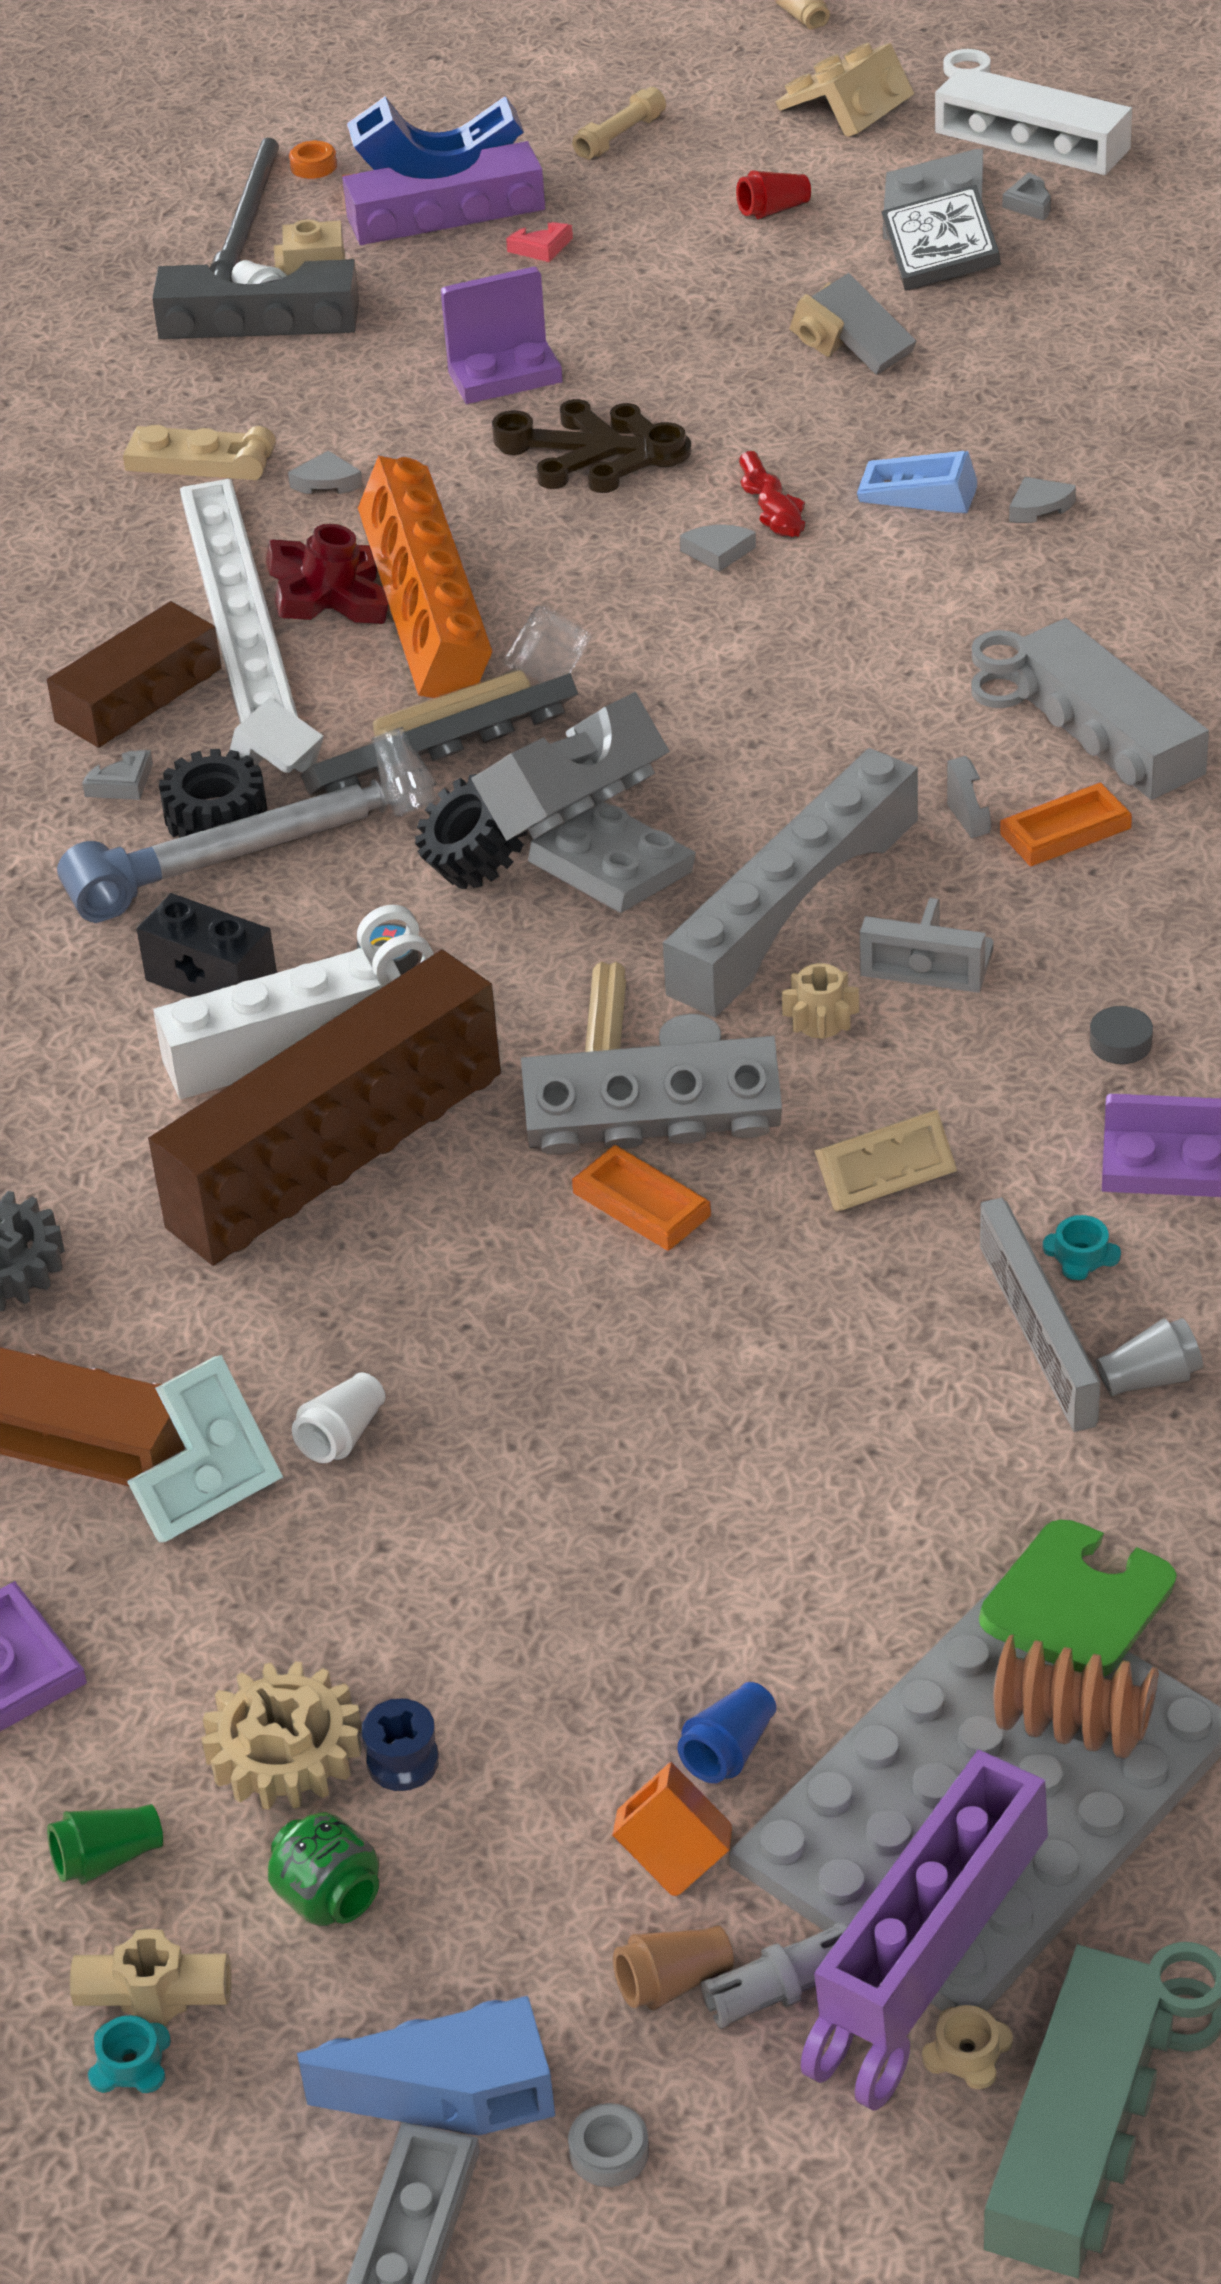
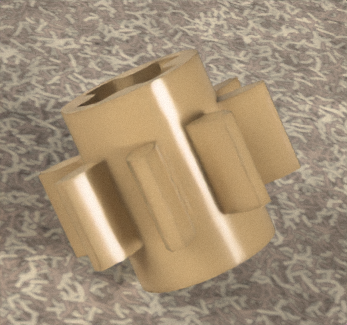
(820, 1001)

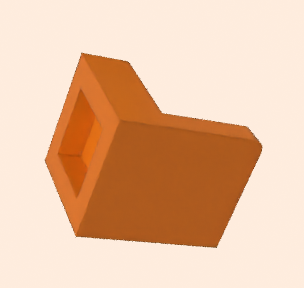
(672, 1830)

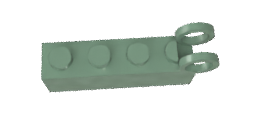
(1082, 2097)

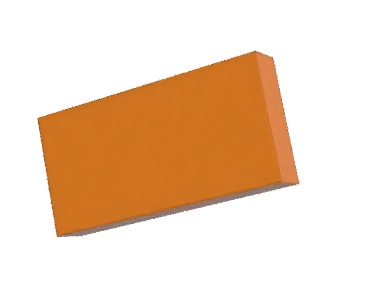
(1065, 824)
(641, 1197)

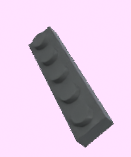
(445, 735)

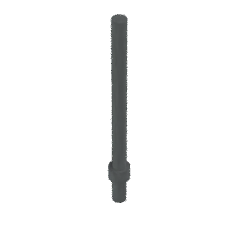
(230, 254)

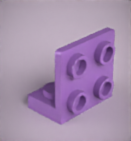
(498, 336)

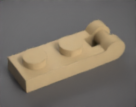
(199, 452)

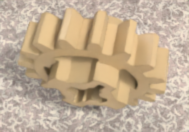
(282, 1735)

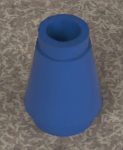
(726, 1733)

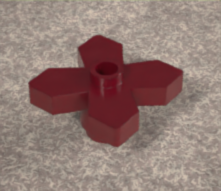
(326, 575)

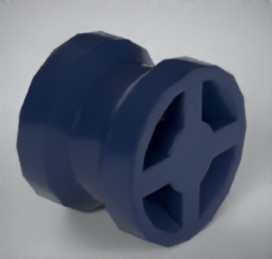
(411, 1756)

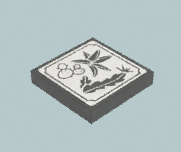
(941, 237)

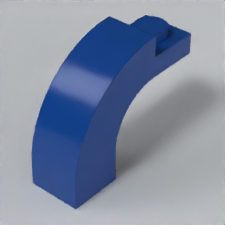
(390, 141)

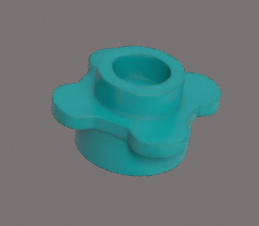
(1081, 1246)
(123, 2037)

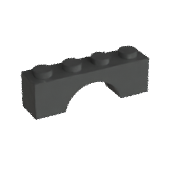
(311, 300)

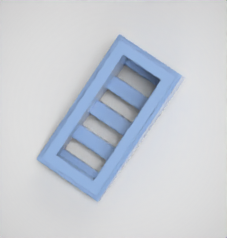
(921, 482)

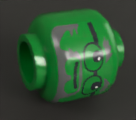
(323, 1869)

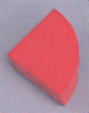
(540, 244)

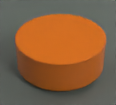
(313, 159)

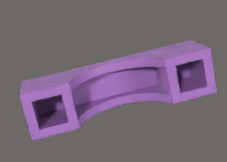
(394, 206)

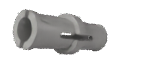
(773, 1978)

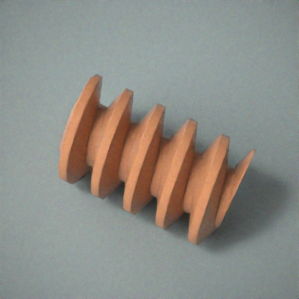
(1072, 1698)

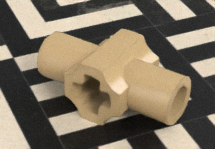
(150, 1978)

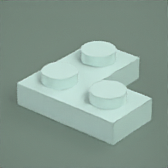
(222, 1454)

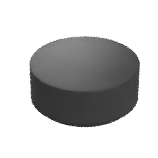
(1121, 1034)

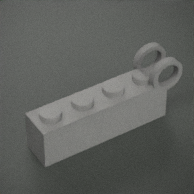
(1097, 703)

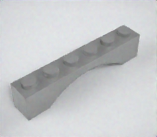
(729, 935)

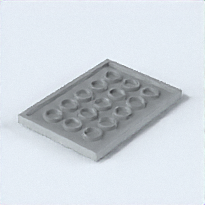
(878, 1785)

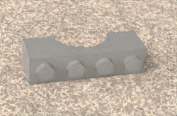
(543, 789)

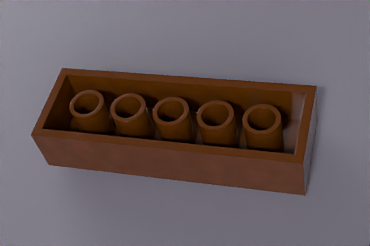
(325, 1106)

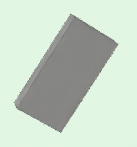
(867, 325)

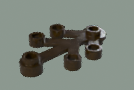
(654, 444)

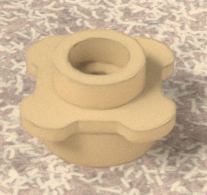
(971, 2026)

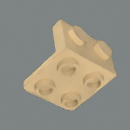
(857, 87)

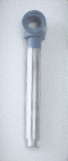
(107, 879)

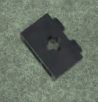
(202, 947)

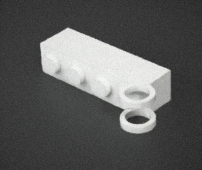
(1030, 117)
(236, 1029)

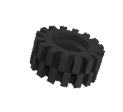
(192, 782)
(464, 838)

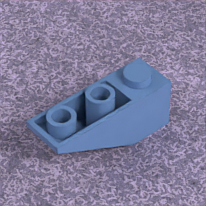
(445, 2073)

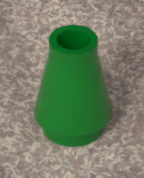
(100, 1840)

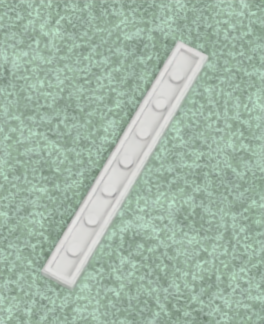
(235, 597)

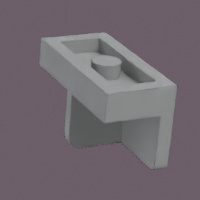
(924, 952)

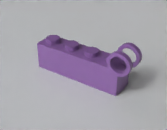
(924, 1921)

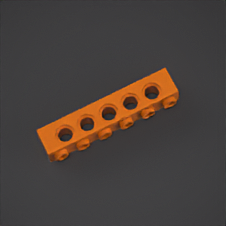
(423, 578)

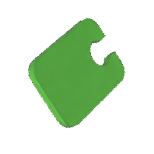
(1068, 1604)

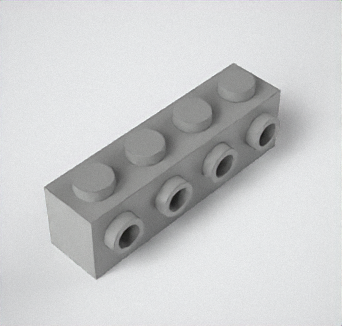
(651, 1093)

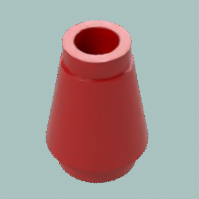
(771, 192)

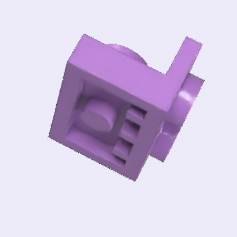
(1162, 1145)

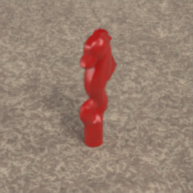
(780, 511)

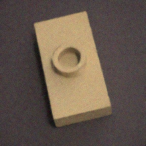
(885, 1160)

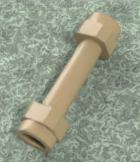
(594, 139)

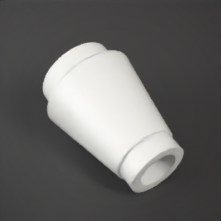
(337, 1418)

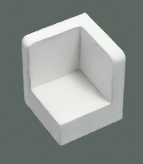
(278, 737)

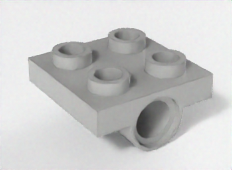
(612, 856)

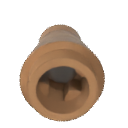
(668, 1964)

